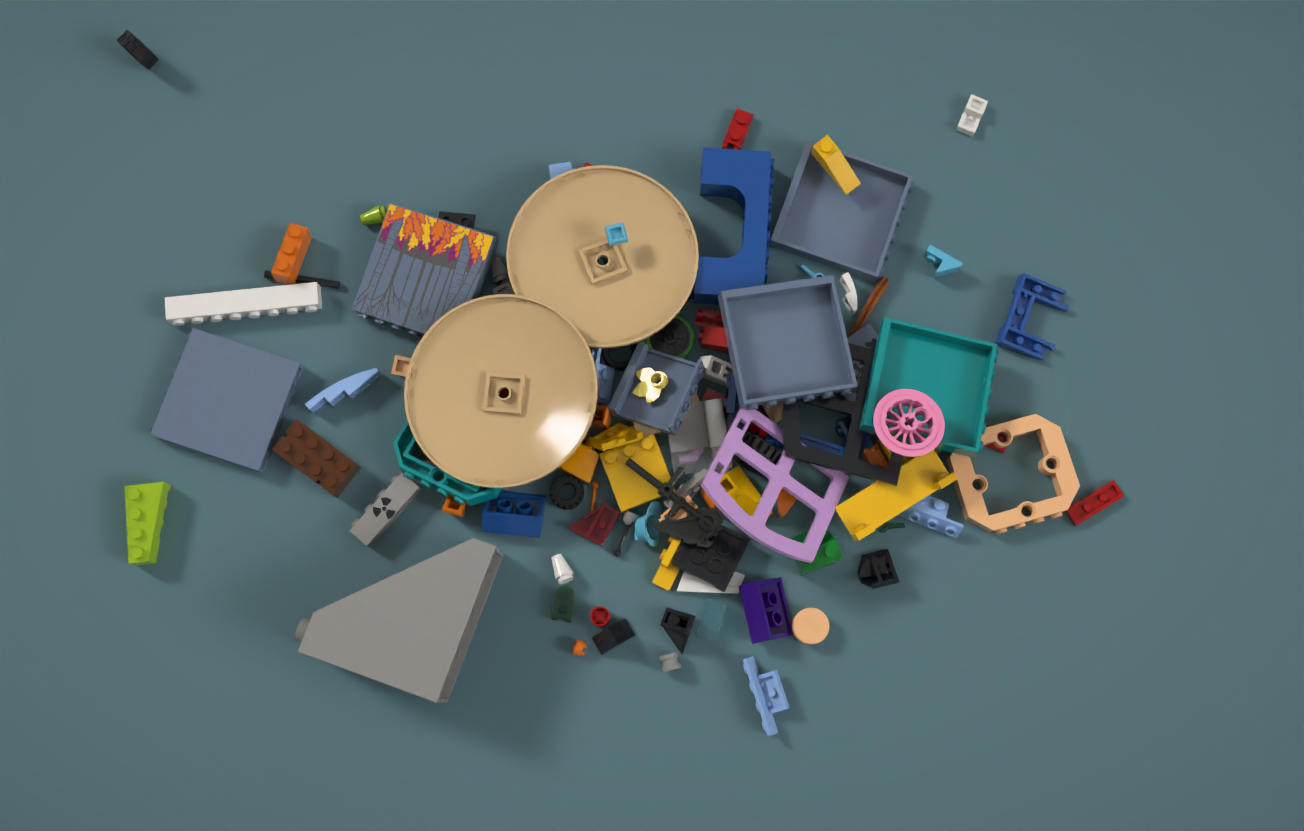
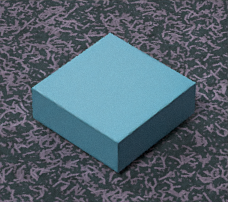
(616, 234)

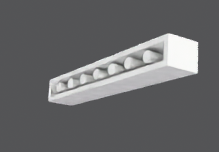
(243, 303)

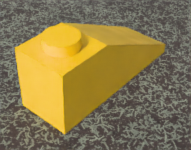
(835, 164)

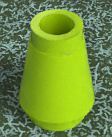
(374, 216)

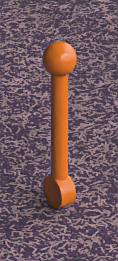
(595, 485)

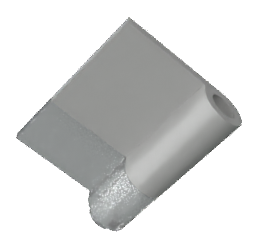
(699, 437)

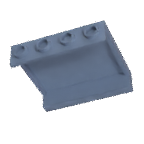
(674, 401)

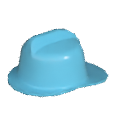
(644, 525)

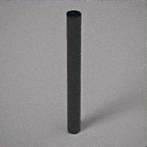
(303, 279)

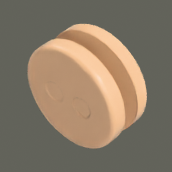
(810, 626)

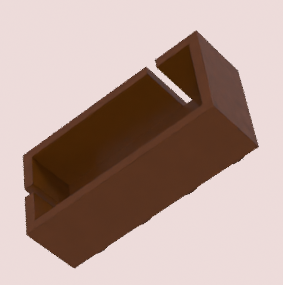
(316, 458)

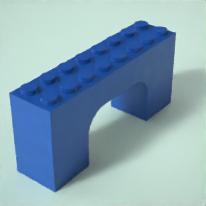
(748, 181)

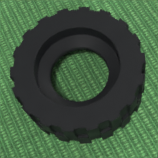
(137, 49)

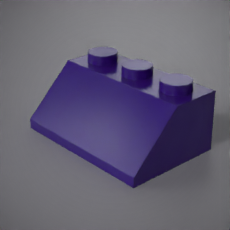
(766, 610)

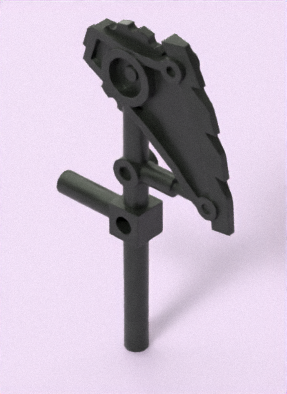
(692, 529)

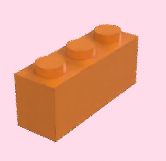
(291, 254)

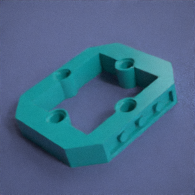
(413, 468)

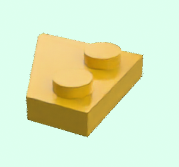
(615, 436)

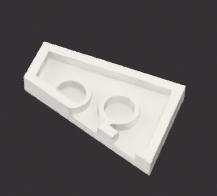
(691, 584)

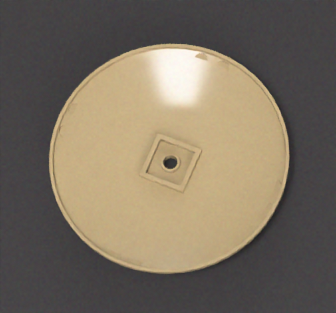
(563, 235)
(466, 364)

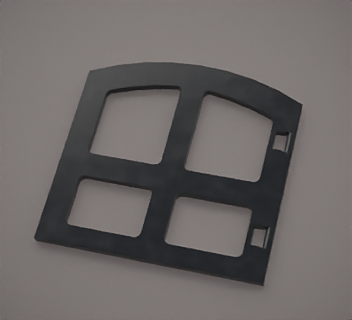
(849, 461)

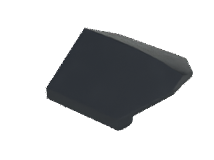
(877, 569)

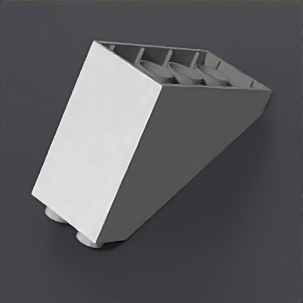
(410, 625)

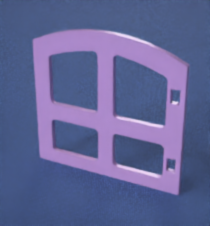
(778, 479)

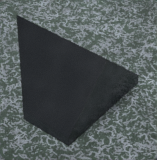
(677, 626)

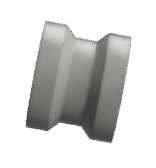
(670, 662)

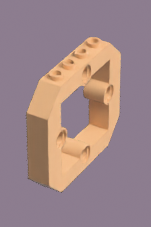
(1062, 476)

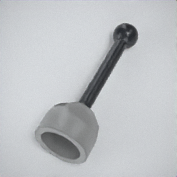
(629, 519)

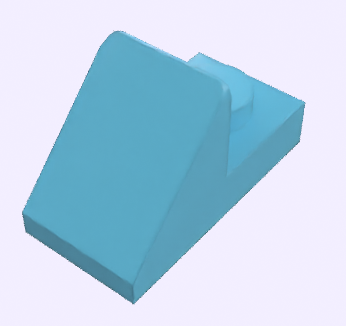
(946, 263)

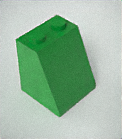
(826, 555)

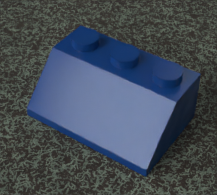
(514, 514)

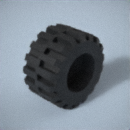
(760, 446)

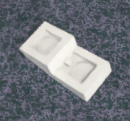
(972, 115)
(850, 298)

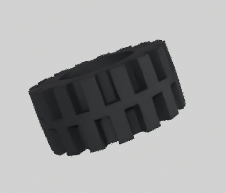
(554, 491)

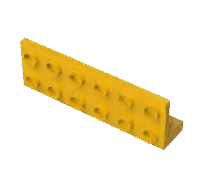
(883, 501)

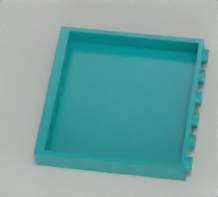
(946, 368)

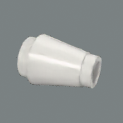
(562, 570)

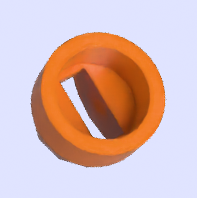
(578, 647)

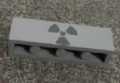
(385, 510)

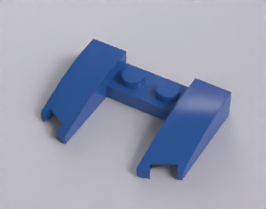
(1026, 291)

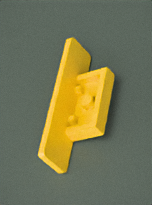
(666, 573)

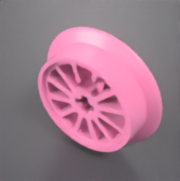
(923, 406)

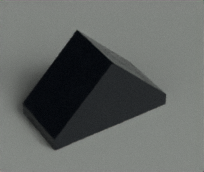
(613, 636)

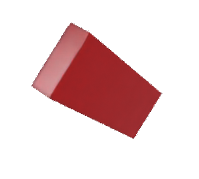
(1094, 502)

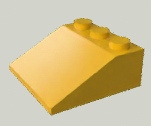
(627, 485)

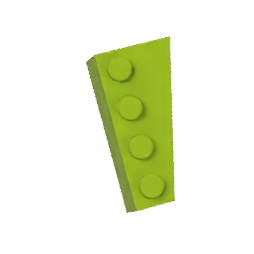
(144, 520)

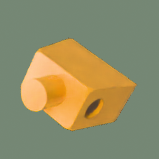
(582, 463)

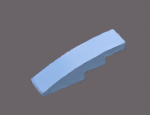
(352, 386)

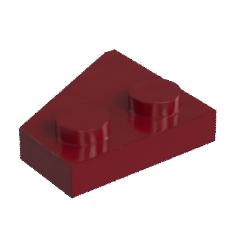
(596, 524)

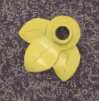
(648, 386)

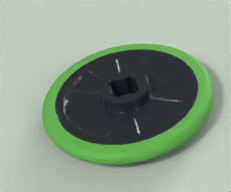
(682, 335)

